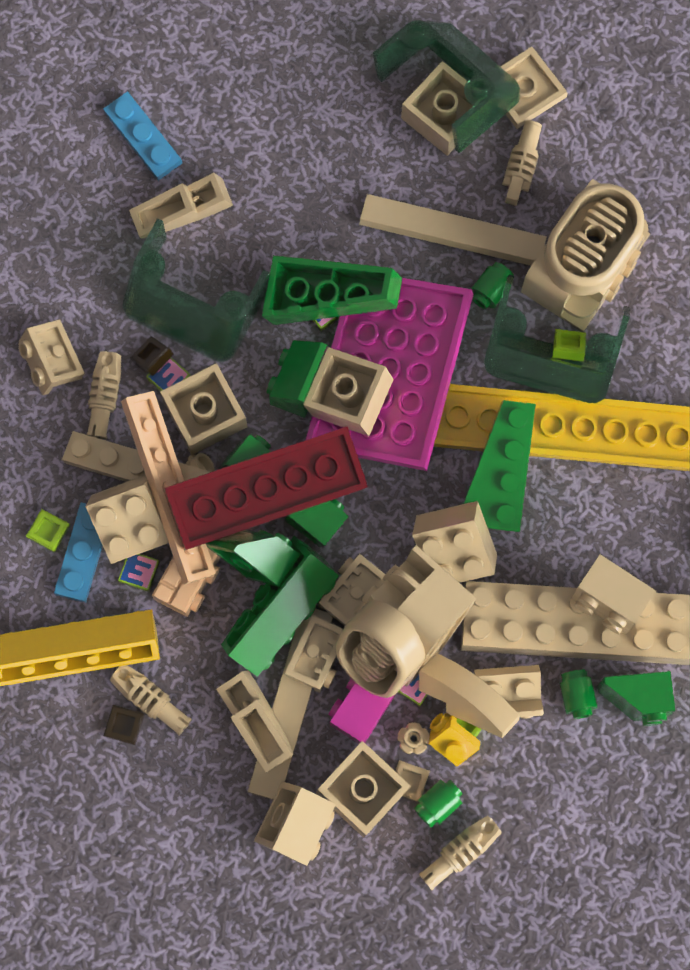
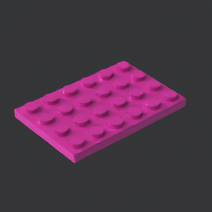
(420, 353)

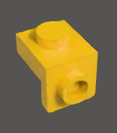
(452, 739)

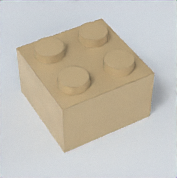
(437, 106)
(348, 391)
(204, 409)
(126, 519)
(457, 541)
(612, 595)
(363, 789)
(295, 823)

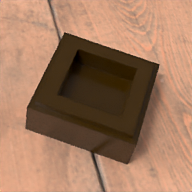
(152, 356)
(124, 725)

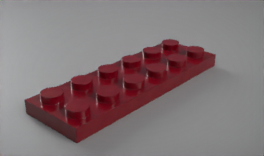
(265, 488)

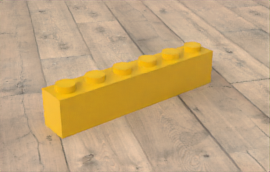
(78, 647)

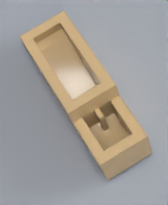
(182, 205)
(467, 696)
(255, 720)

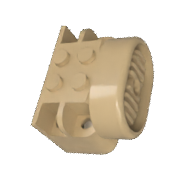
(577, 275)
(402, 625)

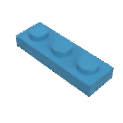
(142, 136)
(80, 559)

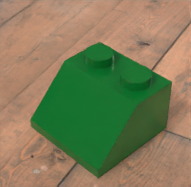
(296, 376)
(257, 555)
(641, 696)

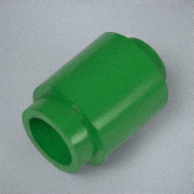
(490, 286)
(578, 694)
(438, 802)

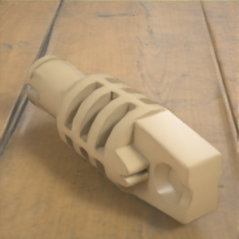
(522, 162)
(104, 392)
(149, 698)
(461, 851)

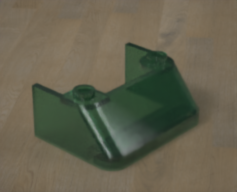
(488, 86)
(181, 317)
(531, 363)

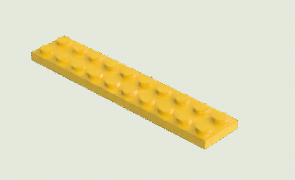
(574, 429)

